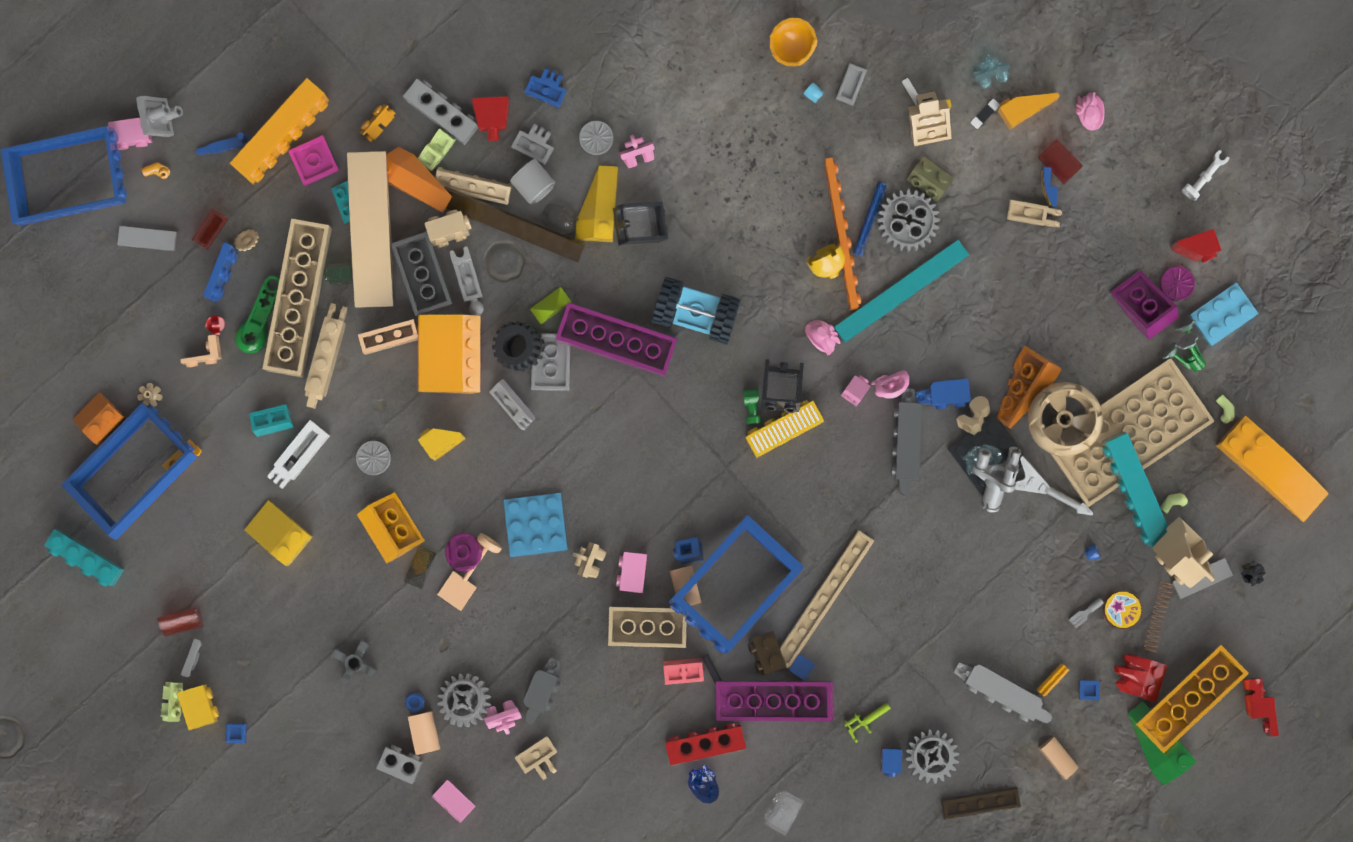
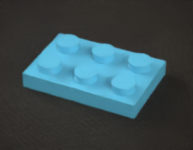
(1223, 314)

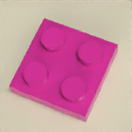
(313, 160)

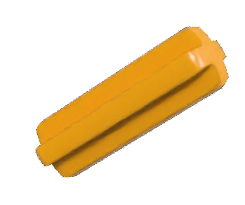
(1052, 679)

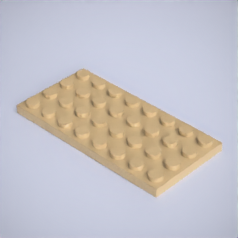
(1157, 415)

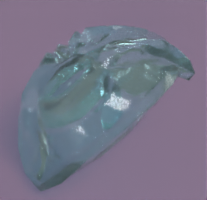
(973, 454)

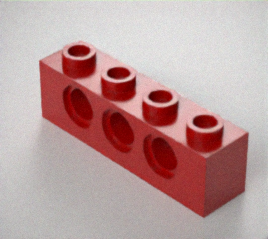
(735, 743)

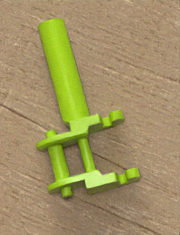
(866, 720)

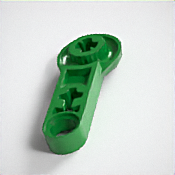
(257, 321)

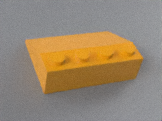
(449, 354)

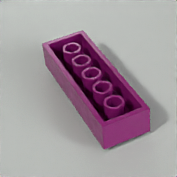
(616, 339)

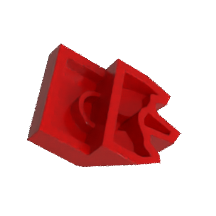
(1140, 677)

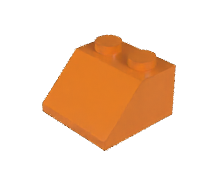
(99, 419)

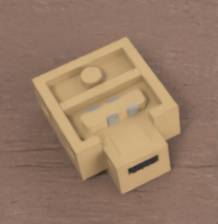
(929, 120)

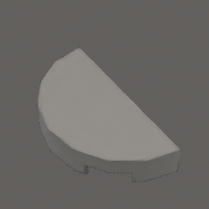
(192, 658)

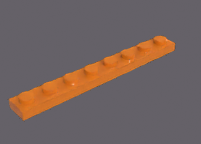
(841, 225)

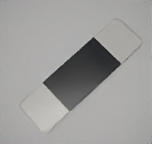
(985, 113)

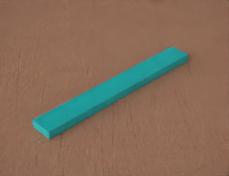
(901, 291)

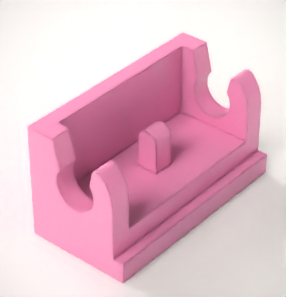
(453, 801)

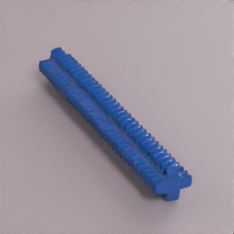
(869, 219)

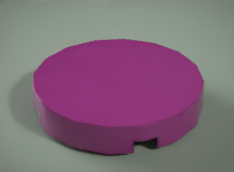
(463, 552)

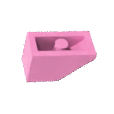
(856, 390)

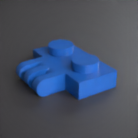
(546, 88)

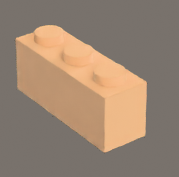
(388, 337)

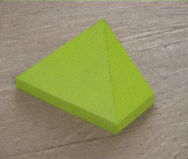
(550, 305)

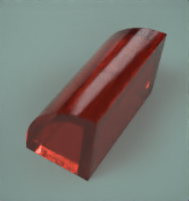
(1061, 161)
(210, 229)
(180, 622)

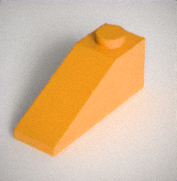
(1021, 108)

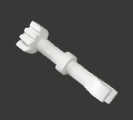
(1192, 191)

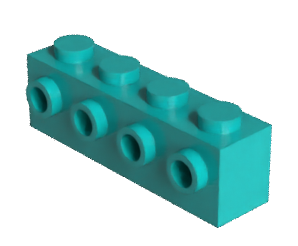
(84, 557)

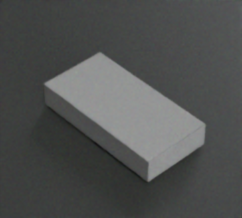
(851, 84)

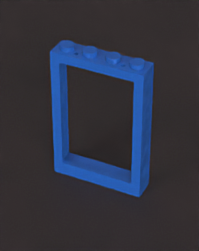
(15, 180)
(106, 450)
(693, 618)

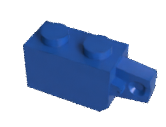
(945, 393)

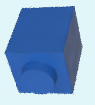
(891, 761)

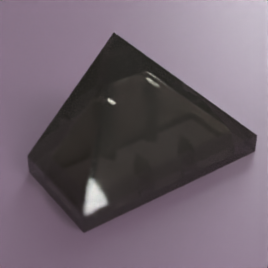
(420, 567)

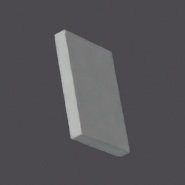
(553, 369)

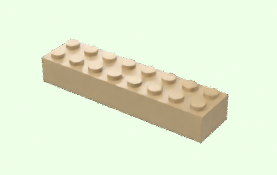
(297, 298)

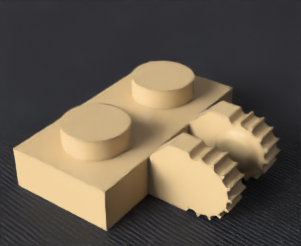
(536, 755)

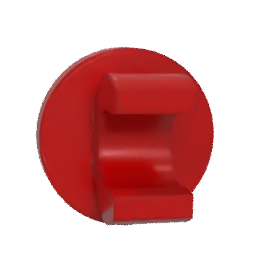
(215, 324)

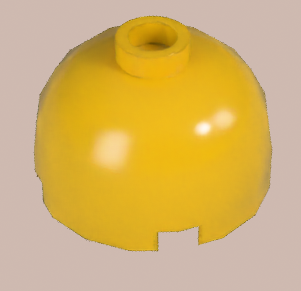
(827, 261)

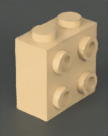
(448, 228)

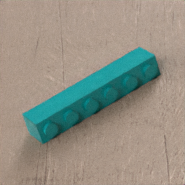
(1135, 487)

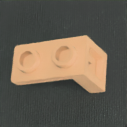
(213, 347)

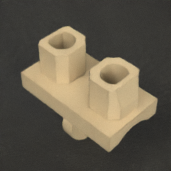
(586, 558)

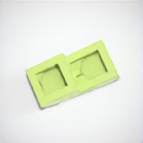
(436, 149)

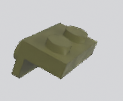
(930, 179)

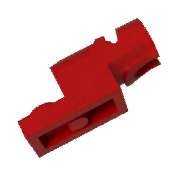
(1259, 706)

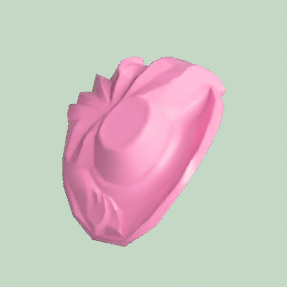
(1090, 111)
(822, 336)
(891, 385)

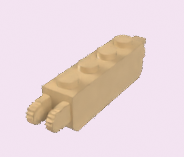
(325, 356)

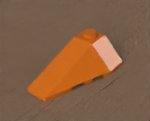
(414, 179)
(1030, 377)

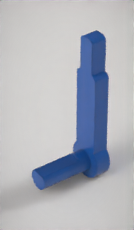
(225, 145)

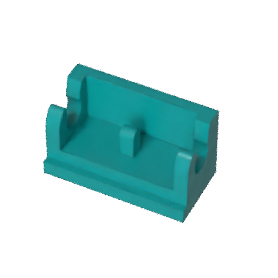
(271, 420)

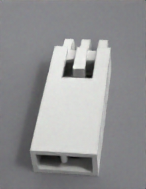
(303, 448)

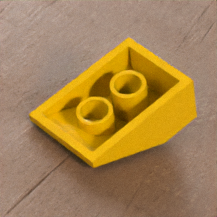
(278, 533)

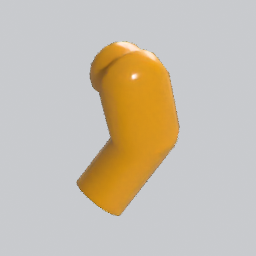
(156, 168)

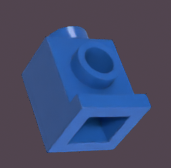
(684, 546)

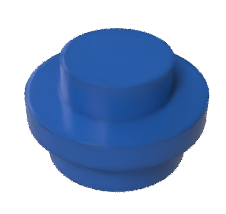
(414, 702)

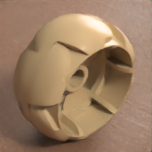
(1088, 423)

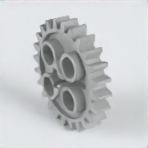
(904, 237)

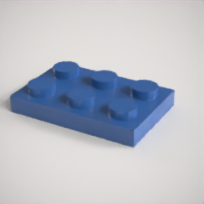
(221, 273)

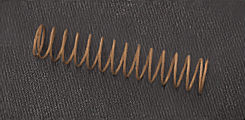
(1167, 584)

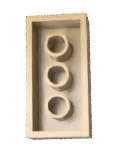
(646, 627)

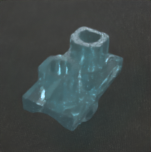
(999, 70)

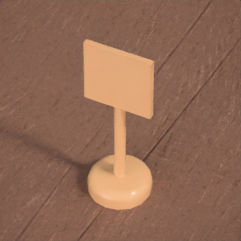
(457, 588)

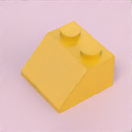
(438, 442)
(198, 707)

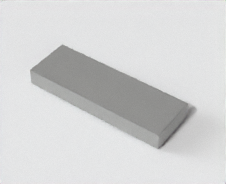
(147, 238)
(1220, 572)

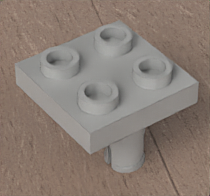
(157, 116)

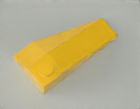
(596, 214)

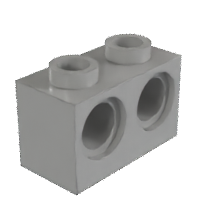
(398, 769)

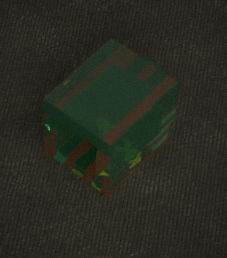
(339, 274)

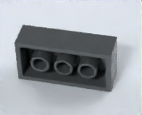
(422, 275)

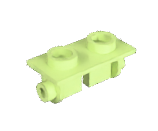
(172, 710)

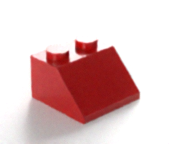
(1198, 247)

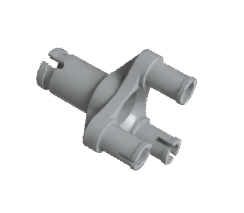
(998, 477)

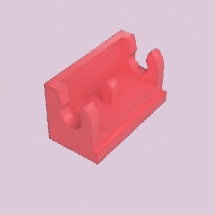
(683, 671)

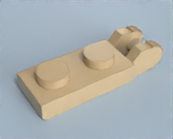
(1032, 213)

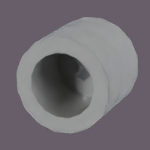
(533, 182)

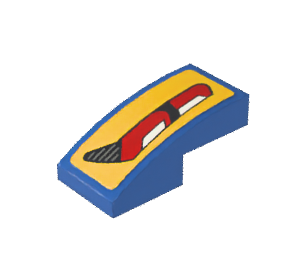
(1050, 192)

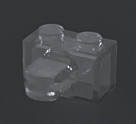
(783, 812)

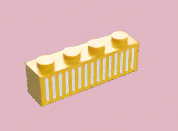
(784, 429)

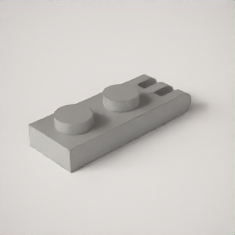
(512, 404)

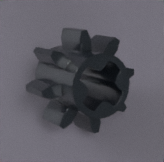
(1253, 573)

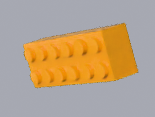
(280, 131)

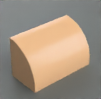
(679, 578)
(424, 733)
(1058, 757)

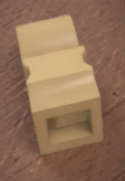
(979, 409)

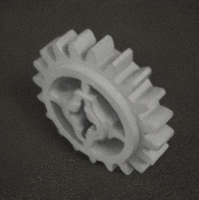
(453, 689)
(940, 741)

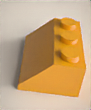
(390, 527)

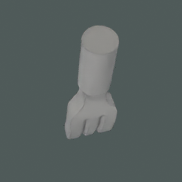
(1081, 616)

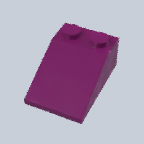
(1145, 304)

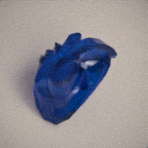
(703, 784)

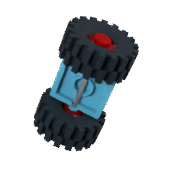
(696, 310)

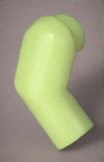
(1228, 408)
(1173, 499)

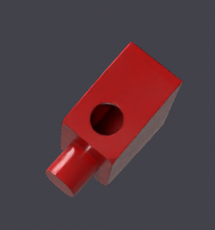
(492, 115)

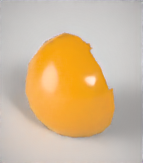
(793, 41)

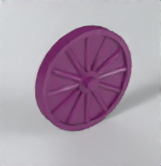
(1177, 283)

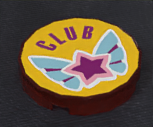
(1122, 609)

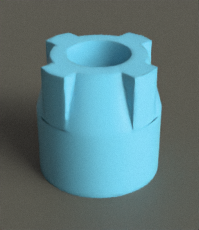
(813, 92)

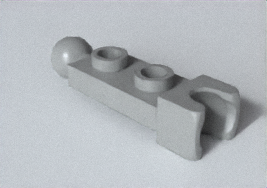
(468, 281)

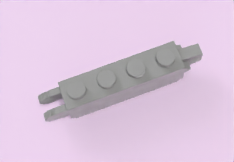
(1003, 691)

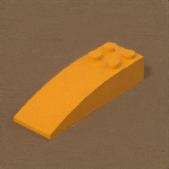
(1272, 468)
(1192, 698)

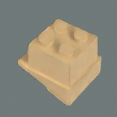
(1184, 554)

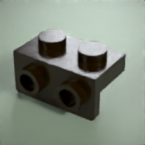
(766, 653)

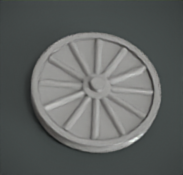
(596, 137)
(373, 458)

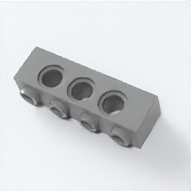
(462, 132)

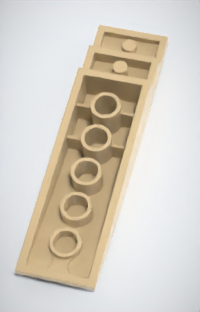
(370, 229)

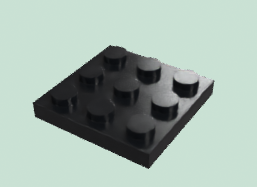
(991, 434)

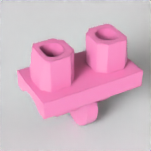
(629, 155)
(502, 720)

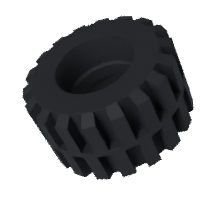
(505, 339)

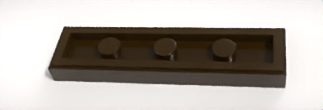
(980, 803)

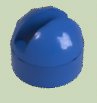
(1092, 552)

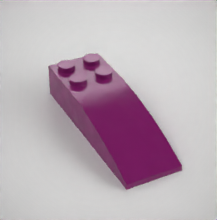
(775, 701)

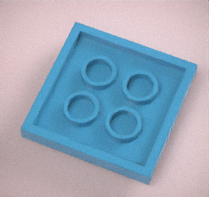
(535, 525)

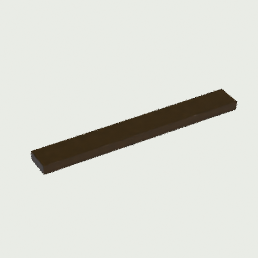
(515, 225)

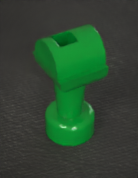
(750, 398)

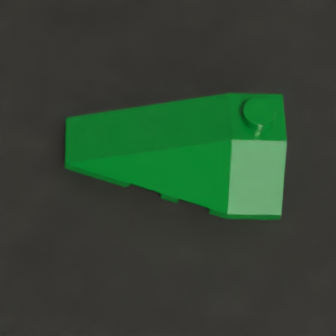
(1163, 765)

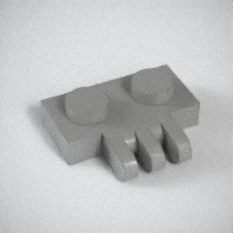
(534, 144)

